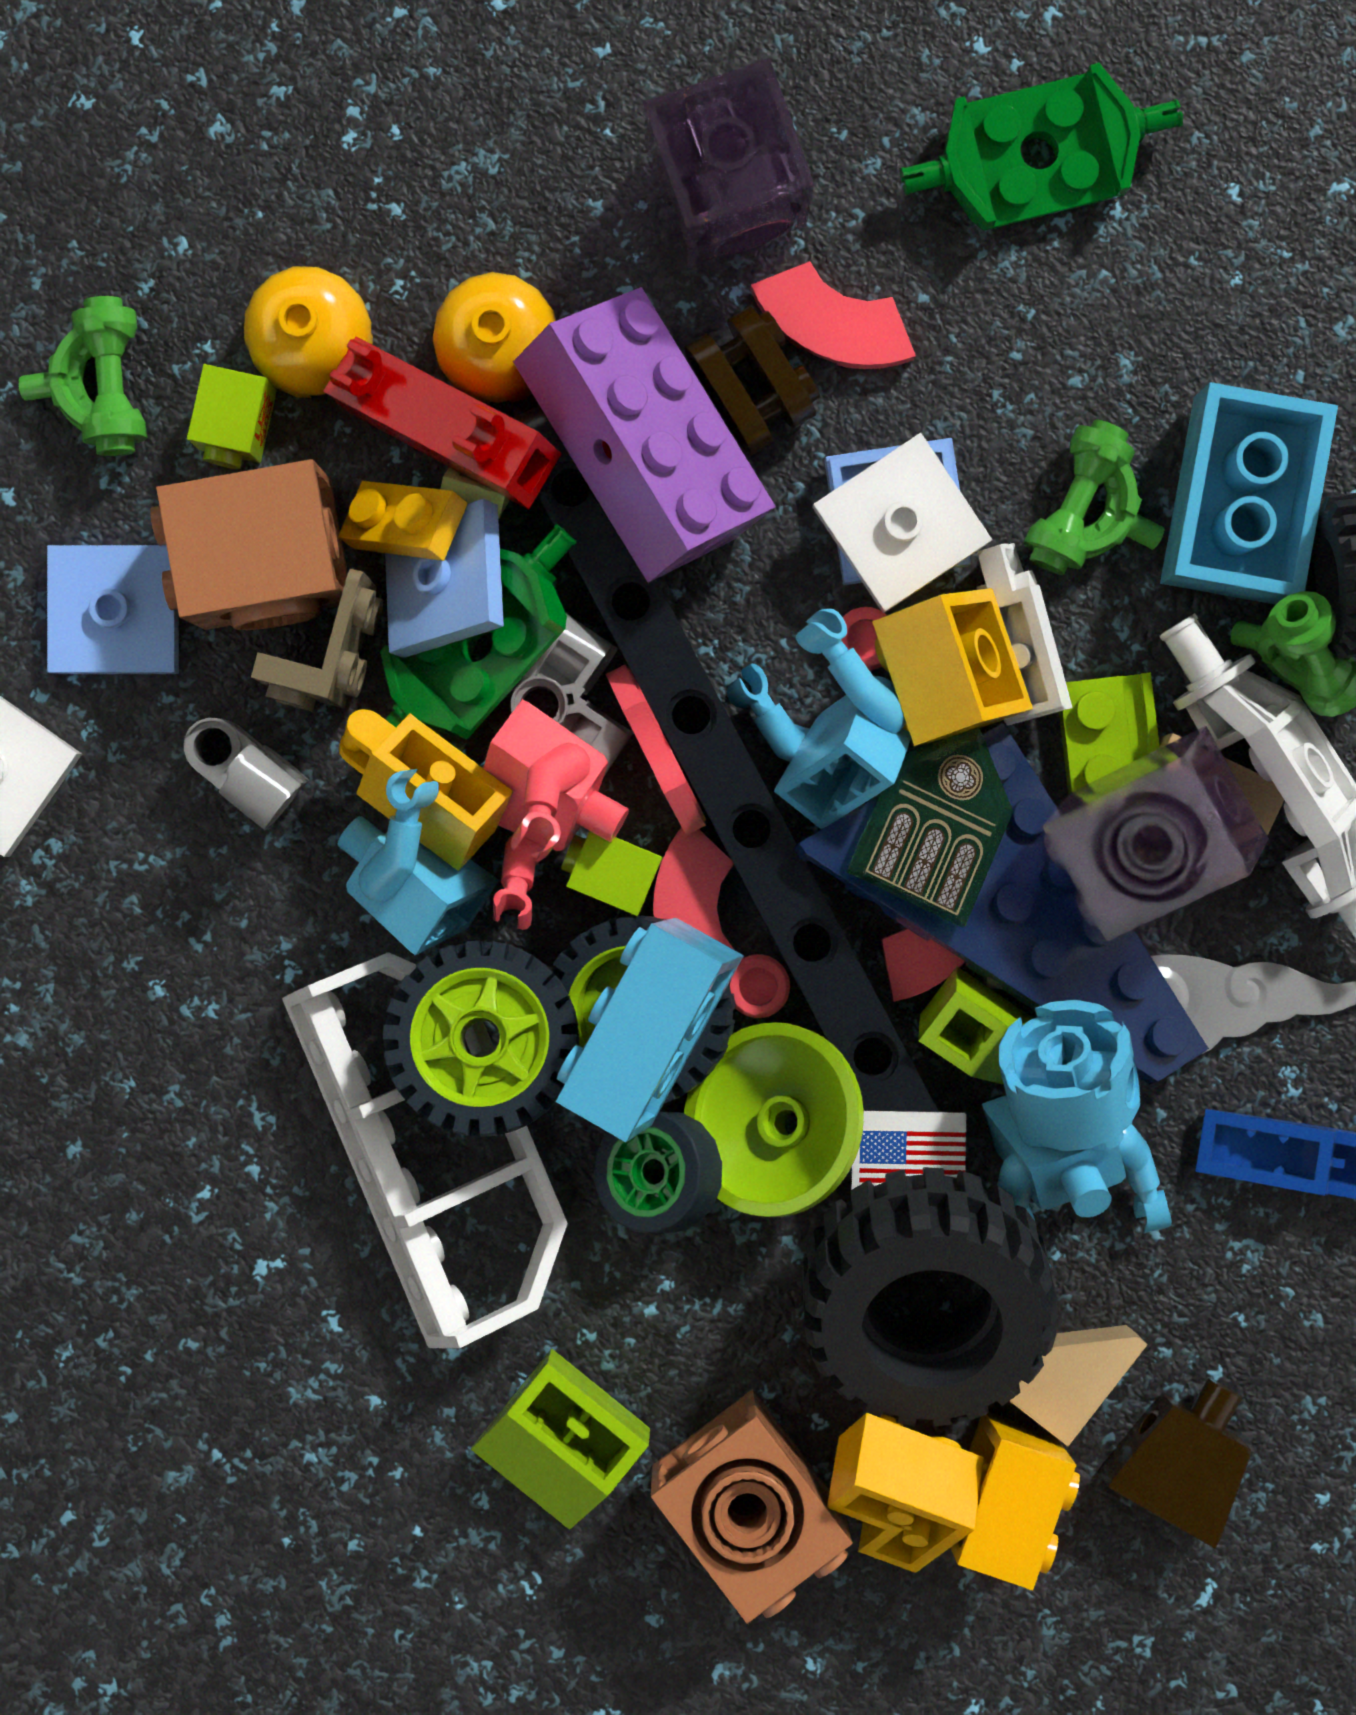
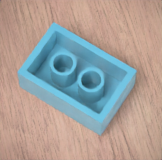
(1248, 493)
(646, 1027)

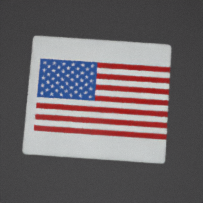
(909, 1142)

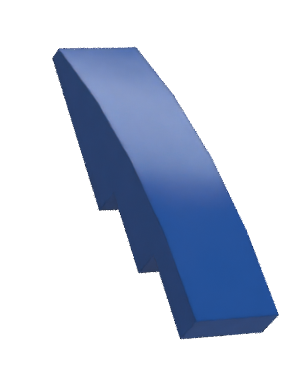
(1278, 1153)

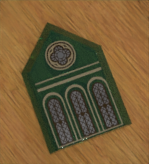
(937, 827)

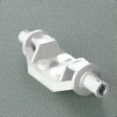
(1285, 750)

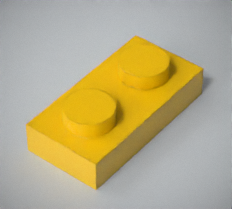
(403, 520)

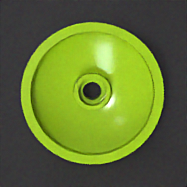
(745, 1109)

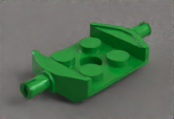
(1082, 119)
(454, 691)

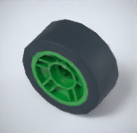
(656, 1205)

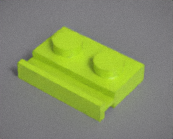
(1107, 726)

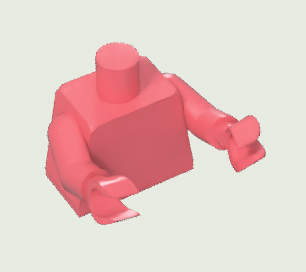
(553, 795)

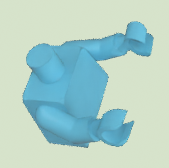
(851, 746)
(404, 881)
(1076, 1175)

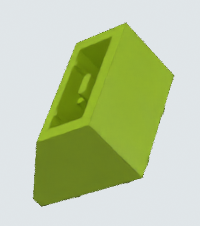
(563, 1440)

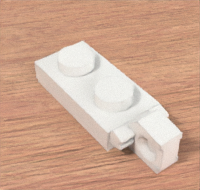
(1028, 630)

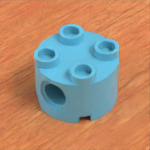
(1070, 1077)

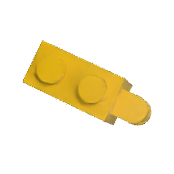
(468, 796)

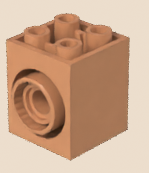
(251, 547)
(758, 1546)

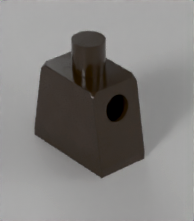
(1183, 1462)

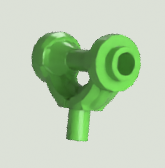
(101, 333)
(1099, 459)
(1297, 650)

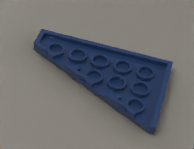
(1030, 926)

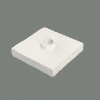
(902, 523)
(30, 772)

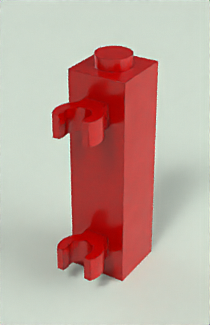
(442, 422)

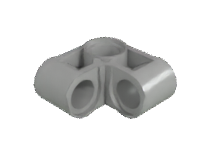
(569, 672)
(252, 776)

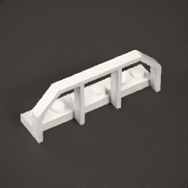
(392, 1189)

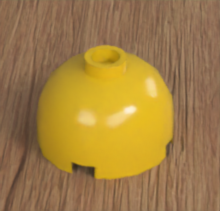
(302, 328)
(484, 330)

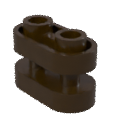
(759, 343)

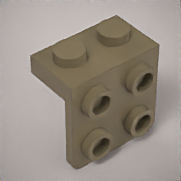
(342, 670)

